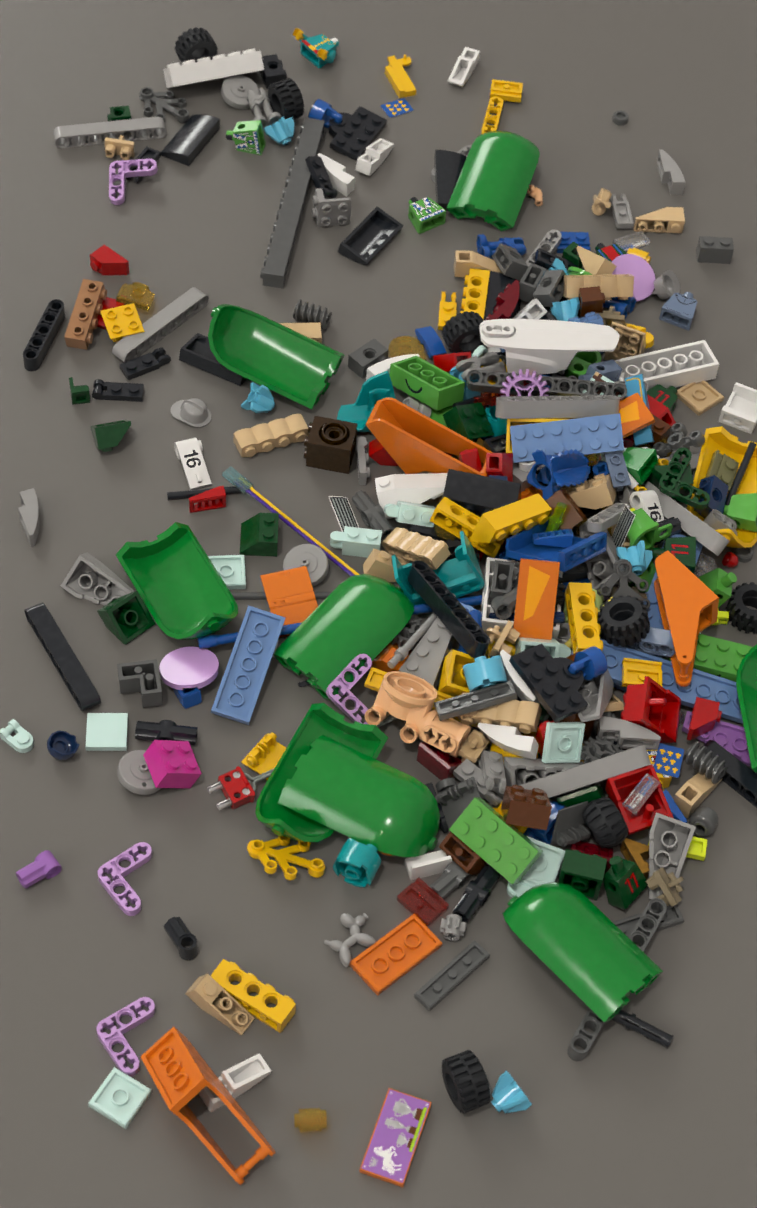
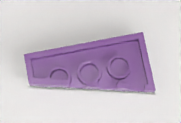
(727, 735)

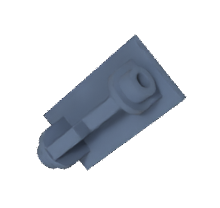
(617, 470)

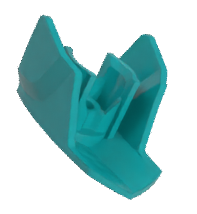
(372, 390)

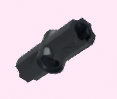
(165, 731)
(476, 893)

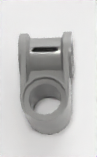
(719, 521)

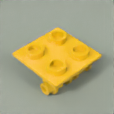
(122, 321)
(264, 754)

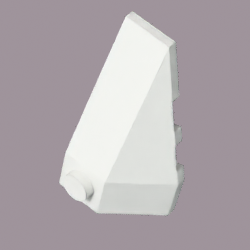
(409, 488)

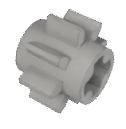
(452, 927)

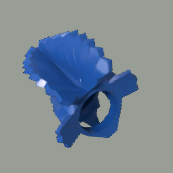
(558, 471)

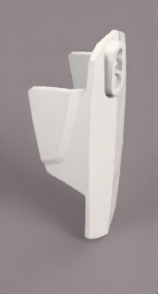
(545, 344)

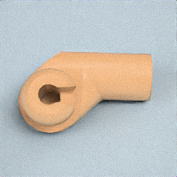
(536, 194)

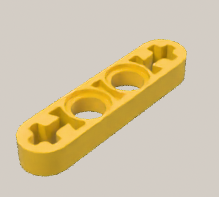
(494, 119)

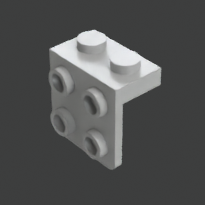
(330, 211)

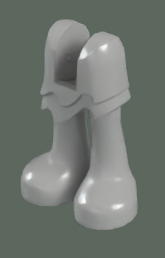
(261, 102)
(488, 360)

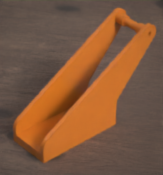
(418, 440)
(685, 610)
(179, 1077)

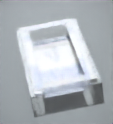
(635, 240)
(641, 793)

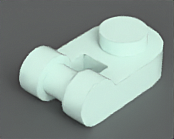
(22, 741)

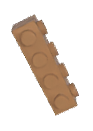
(85, 314)

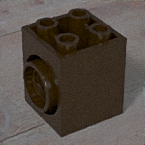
(330, 444)

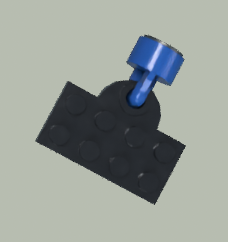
(349, 131)
(558, 679)

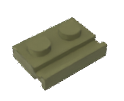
(723, 468)

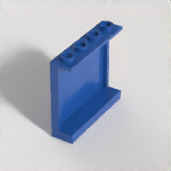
(580, 551)

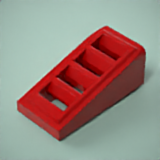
(208, 500)

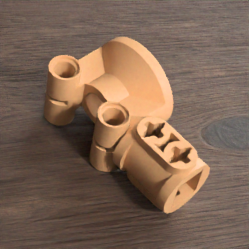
(412, 700)

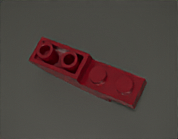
(506, 302)

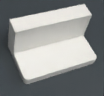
(427, 864)

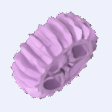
(535, 381)

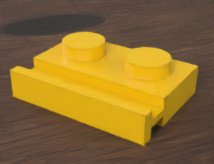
(506, 90)
(635, 671)

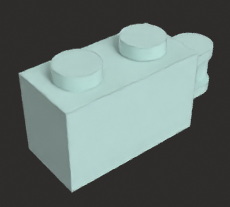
(411, 513)
(356, 541)
(552, 646)

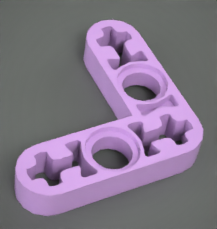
(123, 172)
(345, 686)
(118, 874)
(116, 1035)

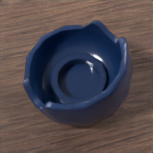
(62, 745)

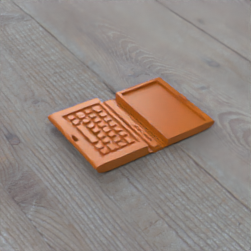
(290, 594)

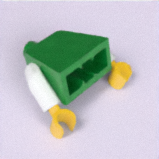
(640, 465)

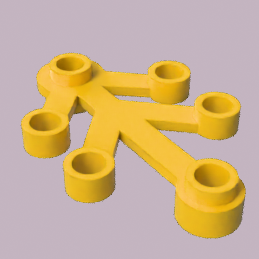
(261, 850)

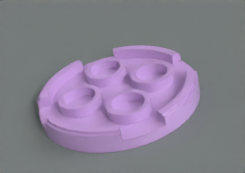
(642, 272)
(189, 668)

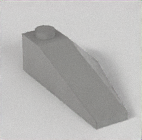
(94, 581)
(597, 694)
(668, 846)

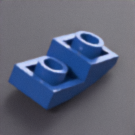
(431, 341)

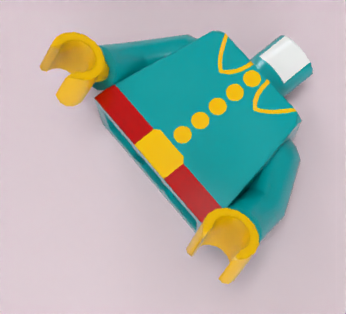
(317, 49)

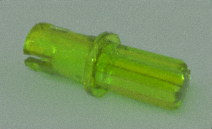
(556, 519)

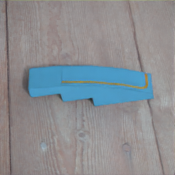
(636, 384)

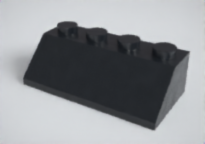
(480, 493)

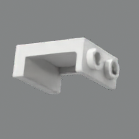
(741, 409)

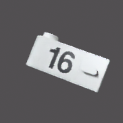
(193, 462)
(649, 502)

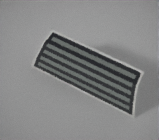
(343, 512)
(623, 526)

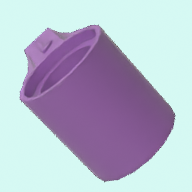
(43, 866)

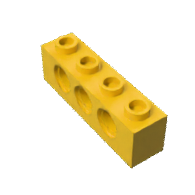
(475, 291)
(456, 518)
(582, 616)
(274, 1017)

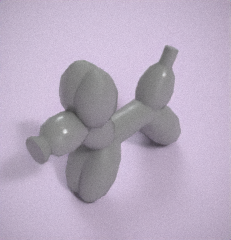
(356, 937)

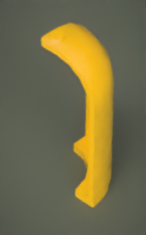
(720, 439)

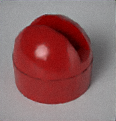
(730, 560)

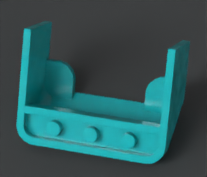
(459, 574)

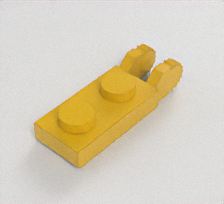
(446, 309)

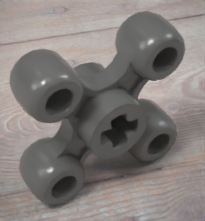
(678, 440)

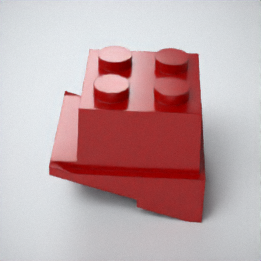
(653, 709)
(621, 787)

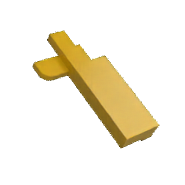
(398, 77)

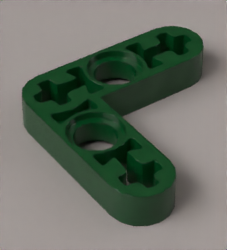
(677, 485)

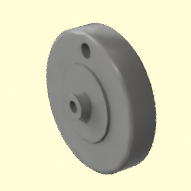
(235, 91)
(311, 557)
(134, 773)

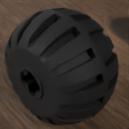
(605, 822)

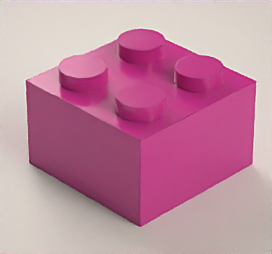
(172, 764)

